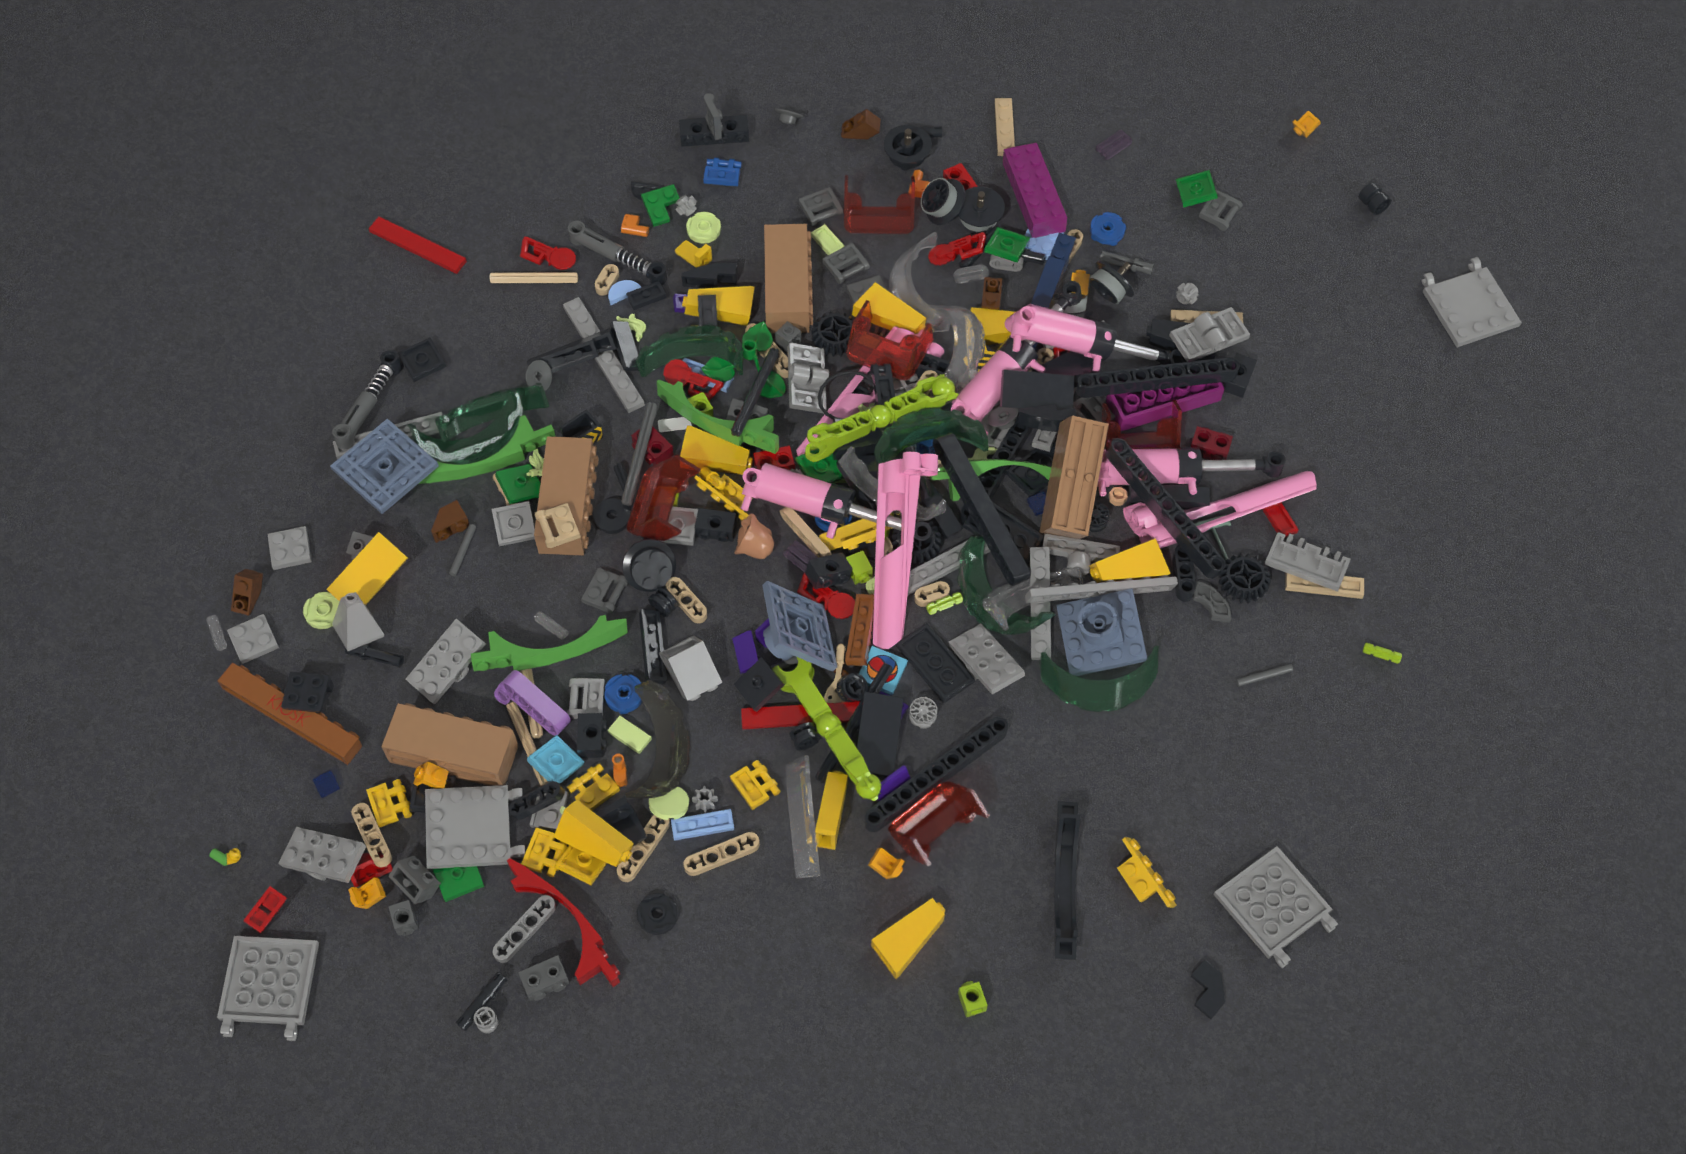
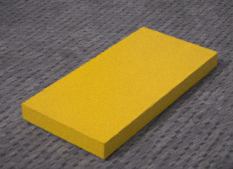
(369, 570)

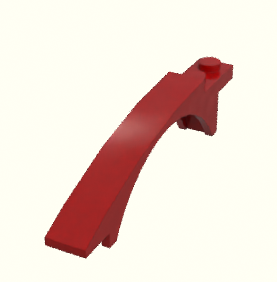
(592, 958)

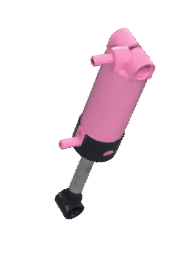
(1077, 335)
(985, 387)
(1185, 467)
(813, 497)

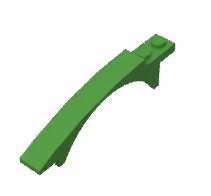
(756, 431)
(522, 441)
(983, 465)
(507, 654)

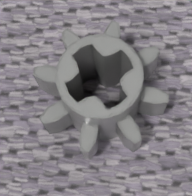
(686, 205)
(1187, 293)
(704, 804)

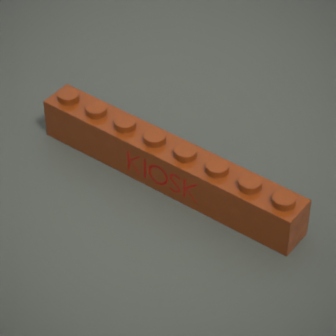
(308, 725)

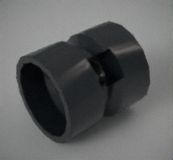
(1375, 198)

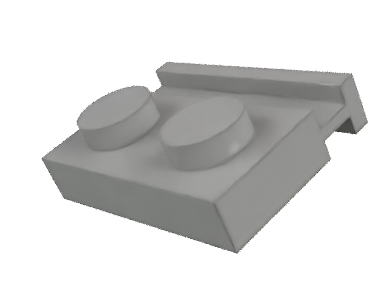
(550, 816)

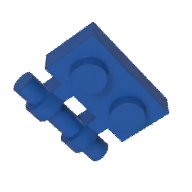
(722, 172)

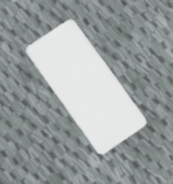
(673, 424)

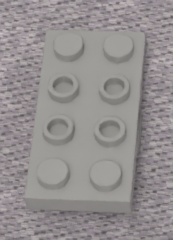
(1209, 334)
(806, 376)
(986, 659)
(445, 661)
(322, 855)

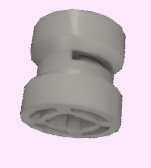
(488, 1023)

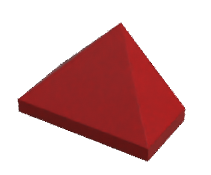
(368, 870)

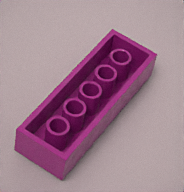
(1034, 190)
(1149, 406)

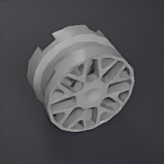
(922, 712)

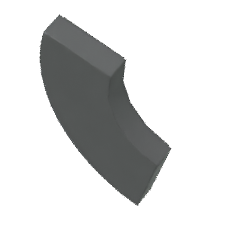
(1213, 601)

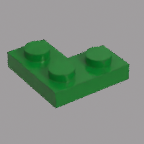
(656, 201)

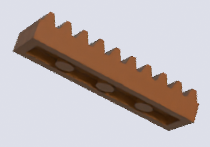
(860, 630)

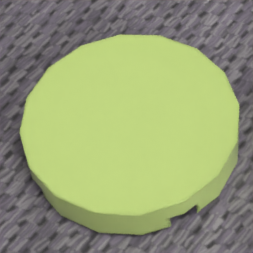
(703, 227)
(321, 610)
(670, 805)

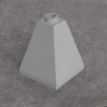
(355, 622)

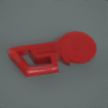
(945, 253)
(559, 258)
(679, 371)
(838, 604)

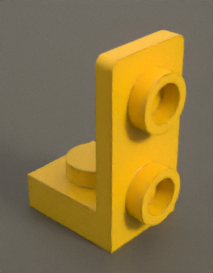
(694, 255)

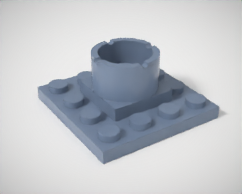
(384, 466)
(797, 627)
(1101, 632)

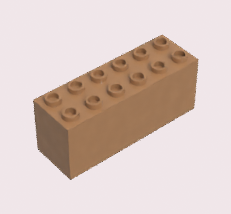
(788, 276)
(1074, 477)
(567, 479)
(457, 744)

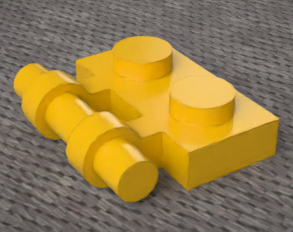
(750, 788)
(596, 793)
(383, 806)
(539, 849)

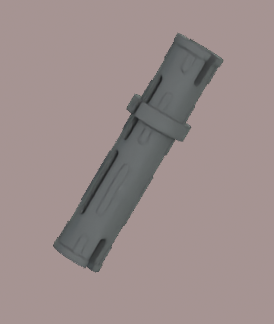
(1147, 267)

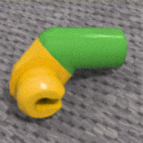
(226, 859)

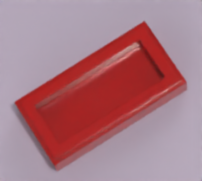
(1280, 519)

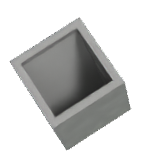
(691, 668)

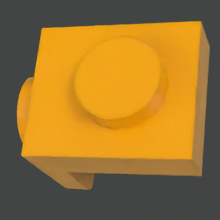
(1306, 124)
(1083, 279)
(430, 775)
(886, 864)
(367, 894)

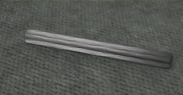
(639, 454)

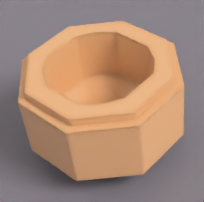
(1118, 496)

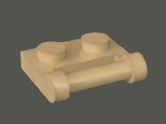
(563, 522)

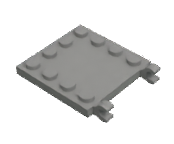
(1470, 305)
(469, 826)
(1274, 904)
(267, 983)

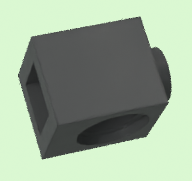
(786, 335)
(400, 910)

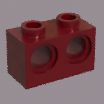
(655, 443)
(1210, 448)

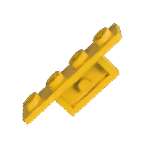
(730, 495)
(852, 534)
(1141, 877)

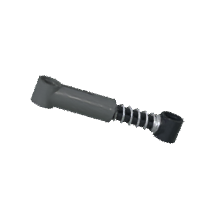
(583, 236)
(346, 431)

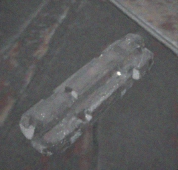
(551, 625)
(216, 632)

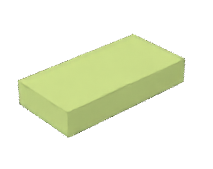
(826, 239)
(629, 734)

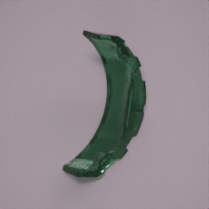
(689, 342)
(486, 409)
(926, 425)
(477, 446)
(976, 587)
(1099, 694)

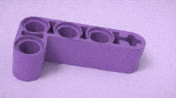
(532, 701)

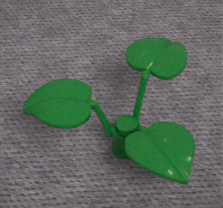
(755, 339)

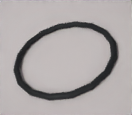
(833, 377)

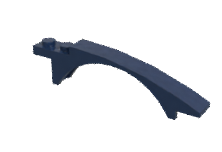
(1054, 269)

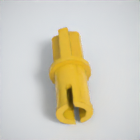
(712, 478)

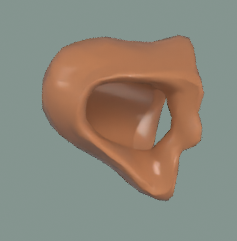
(755, 540)

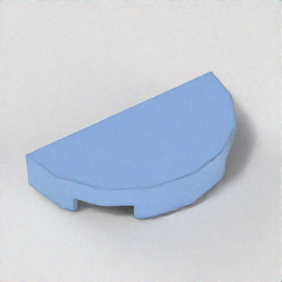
(619, 290)

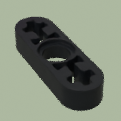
(545, 800)

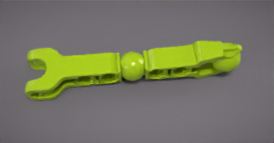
(836, 434)
(829, 726)

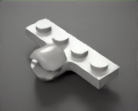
(1079, 552)

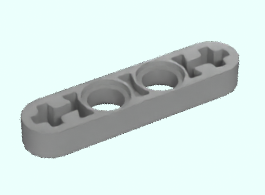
(521, 926)

